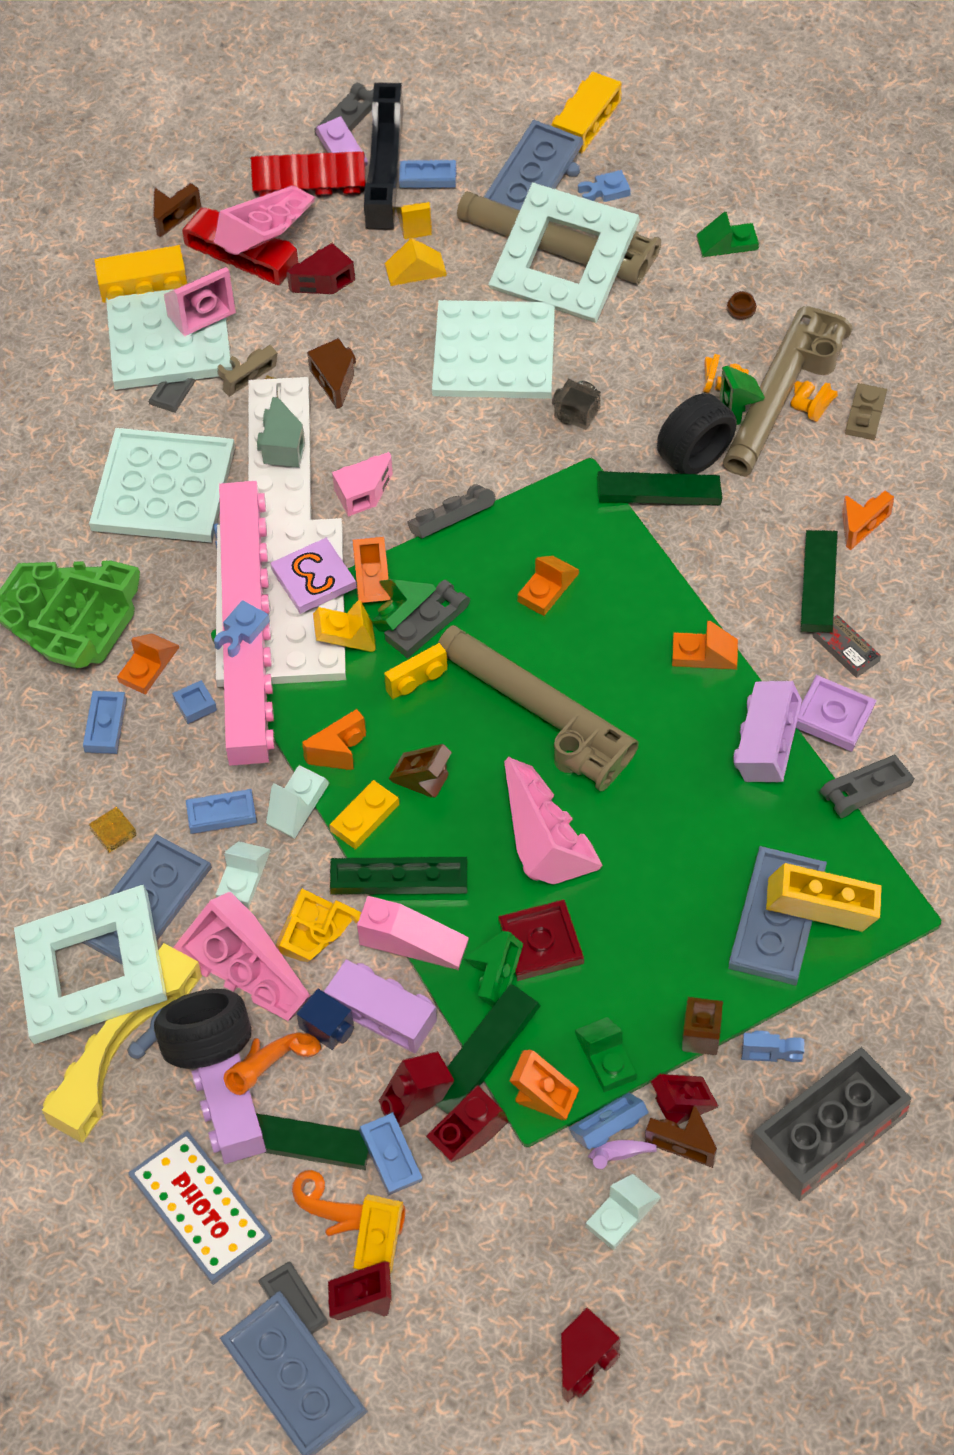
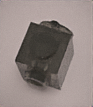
(577, 402)

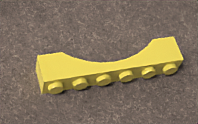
(78, 1100)

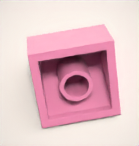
(201, 302)

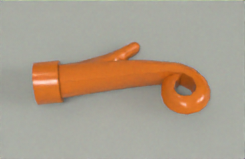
(245, 1073)
(345, 1213)

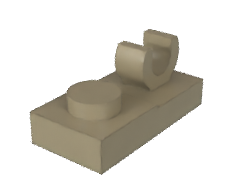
(256, 365)
(866, 411)

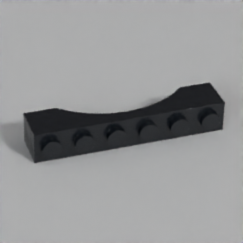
(384, 158)

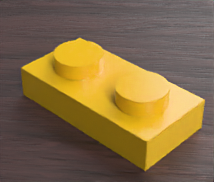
(415, 671)
(364, 814)
(377, 1231)

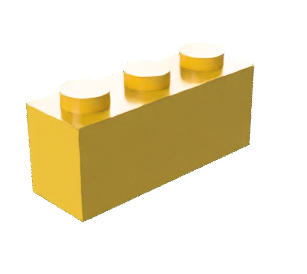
(589, 107)
(140, 272)
(823, 897)

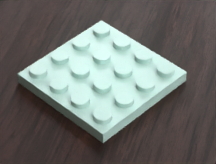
(493, 349)
(152, 350)
(162, 485)

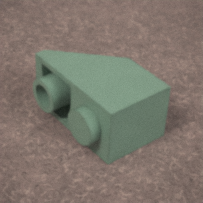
(282, 437)

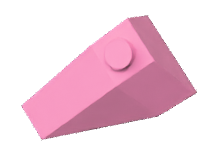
(260, 219)
(542, 830)
(237, 949)

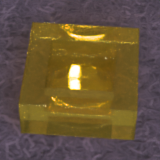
(112, 829)

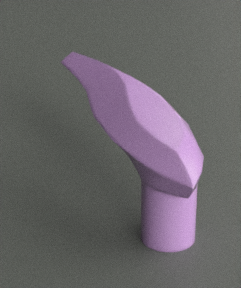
(619, 1150)

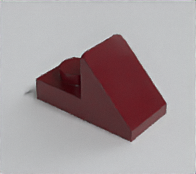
(680, 1094)
(361, 1292)

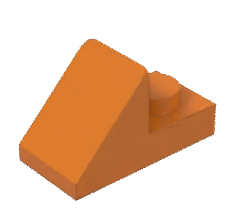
(861, 520)
(370, 568)
(547, 584)
(710, 650)
(147, 662)
(331, 744)
(542, 1086)

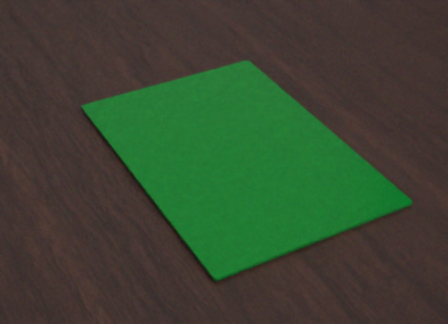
(669, 830)

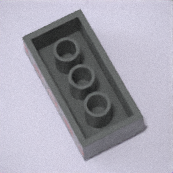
(830, 1123)

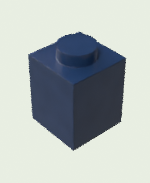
(326, 1019)

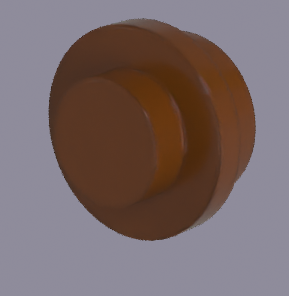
(741, 305)

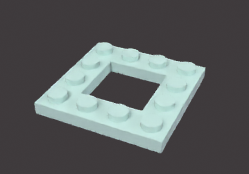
(546, 204)
(142, 986)

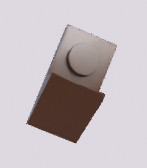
(172, 211)
(422, 770)
(702, 1026)
(692, 1143)

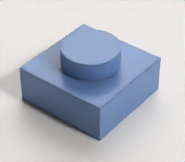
(194, 701)

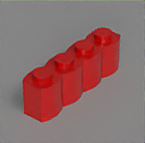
(309, 172)
(266, 261)

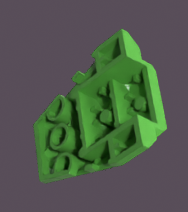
(69, 611)

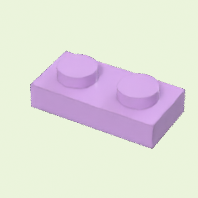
(337, 137)

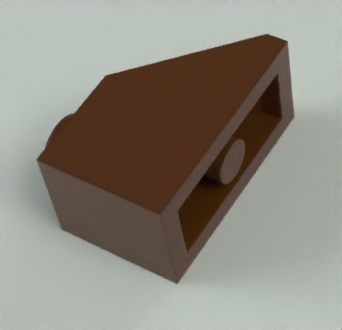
(333, 369)

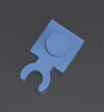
(607, 186)
(242, 624)
(769, 1047)

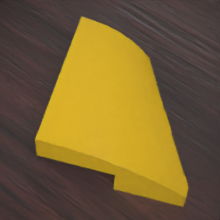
(306, 937)

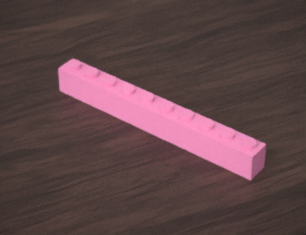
(244, 579)

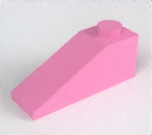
(409, 934)

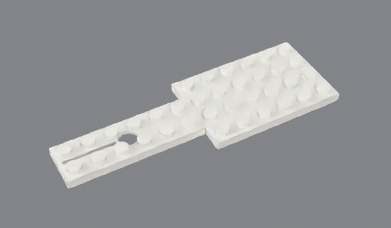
(287, 492)

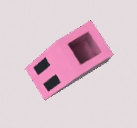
(363, 483)

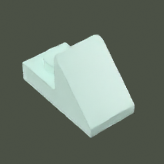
(293, 804)
(243, 871)
(622, 1211)

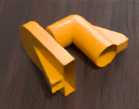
(710, 371)
(814, 407)

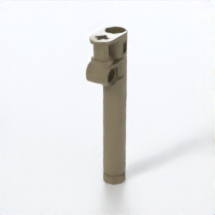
(558, 238)
(804, 347)
(598, 746)

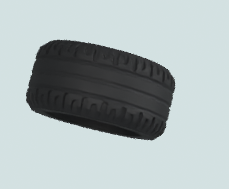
(696, 434)
(202, 1028)

